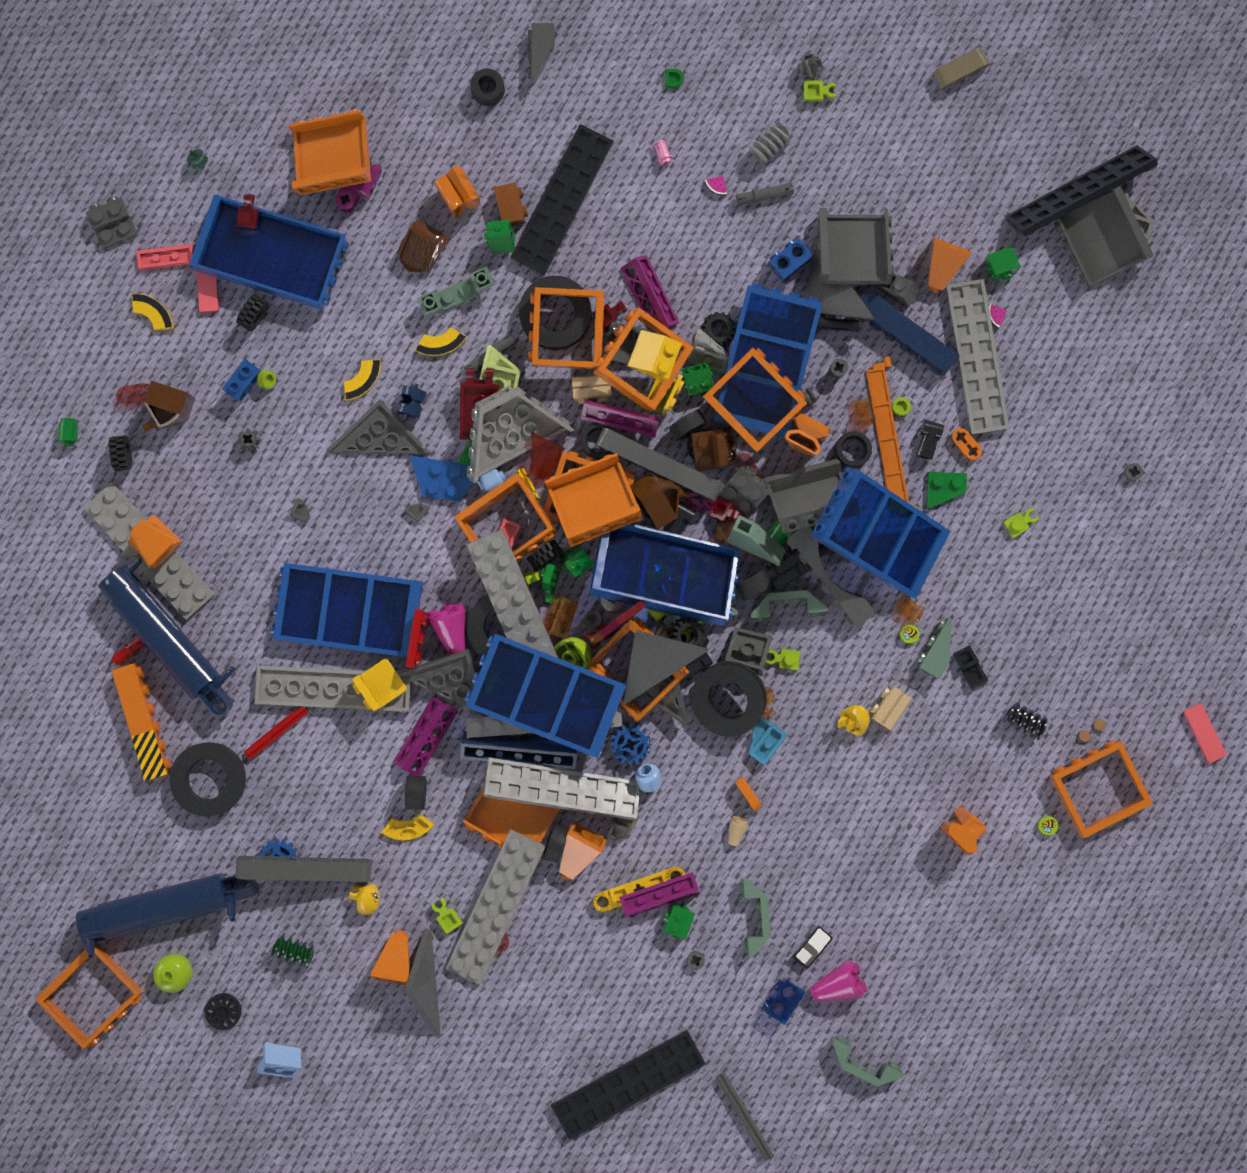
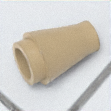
(736, 830)

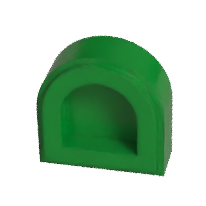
(673, 78)

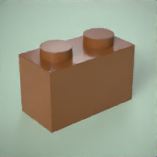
(509, 203)

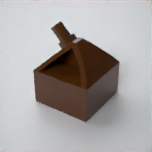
(167, 406)
(658, 498)

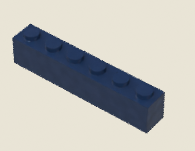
(908, 334)
(521, 749)

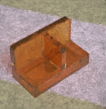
(560, 616)

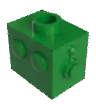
(500, 236)
(1002, 264)
(697, 379)
(575, 560)
(678, 921)

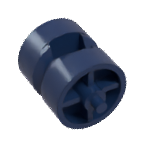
(411, 400)

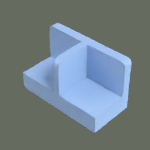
(280, 1060)

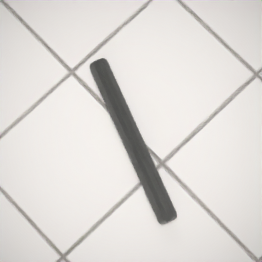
(744, 1116)

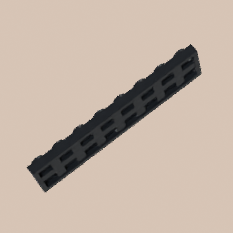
(1081, 190)
(562, 199)
(628, 1084)

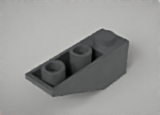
(542, 45)
(900, 289)

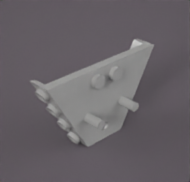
(506, 431)

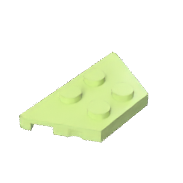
(504, 371)

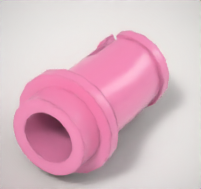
(663, 153)

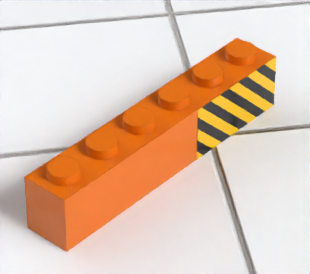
(141, 721)

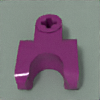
(356, 191)

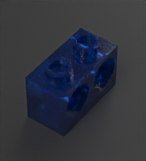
(789, 1002)

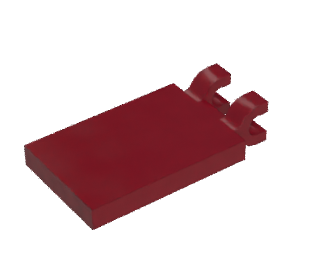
(472, 392)
(608, 629)

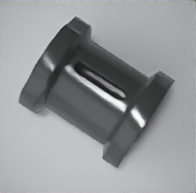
(839, 362)

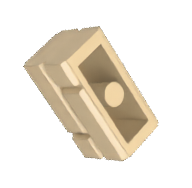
(591, 389)
(890, 707)

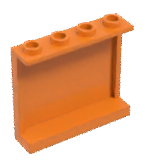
(331, 152)
(593, 499)
(497, 817)

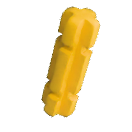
(523, 473)

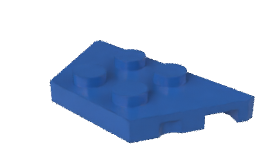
(441, 478)

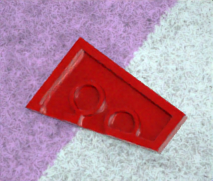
(417, 639)

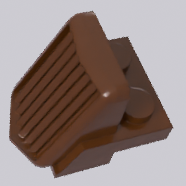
(421, 247)
(713, 449)

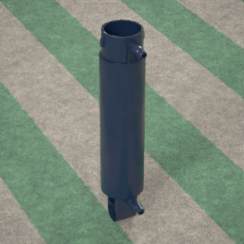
(165, 638)
(162, 907)

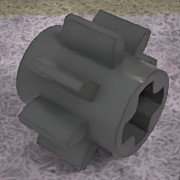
(810, 65)
(253, 437)

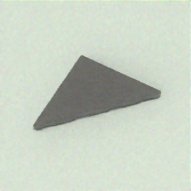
(836, 298)
(378, 433)
(654, 660)
(446, 676)
(673, 701)
(422, 983)

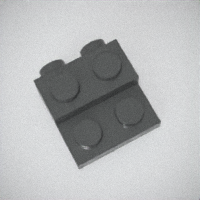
(111, 222)
(746, 491)
(749, 649)

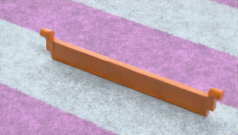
(886, 429)

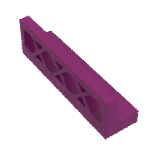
(652, 291)
(620, 418)
(422, 735)
(659, 895)

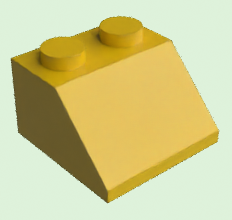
(654, 355)

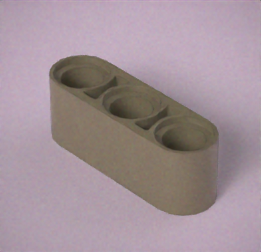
(961, 67)

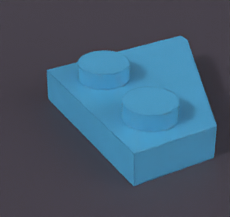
(765, 740)

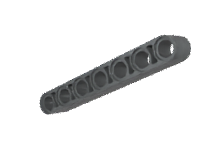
(659, 464)
(303, 868)

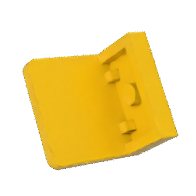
(667, 401)
(379, 685)

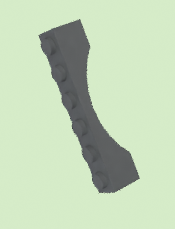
(854, 604)

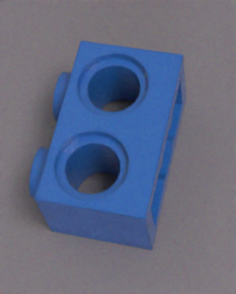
(793, 263)
(242, 380)

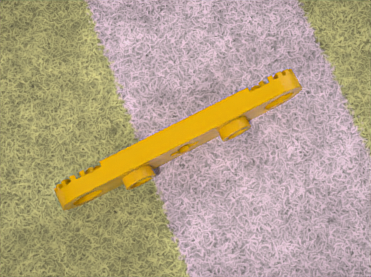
(614, 893)

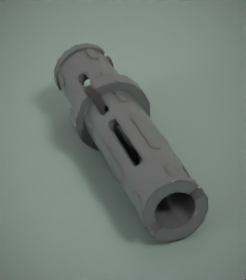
(764, 194)
(500, 346)

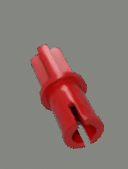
(127, 651)

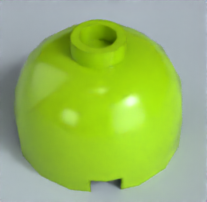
(574, 651)
(172, 973)

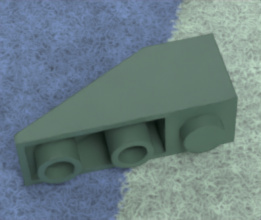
(755, 540)
(938, 654)

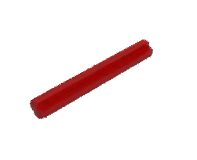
(276, 732)

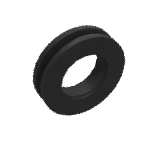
(572, 334)
(476, 625)
(714, 720)
(181, 771)

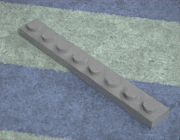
(491, 726)

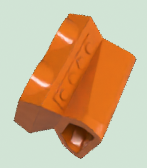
(457, 191)
(806, 435)
(153, 541)
(964, 830)

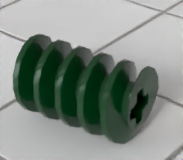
(293, 951)

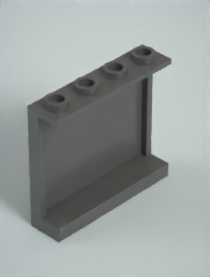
(1104, 238)
(855, 248)
(803, 494)

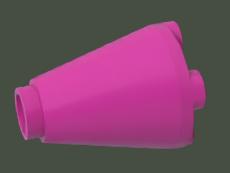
(450, 626)
(840, 984)

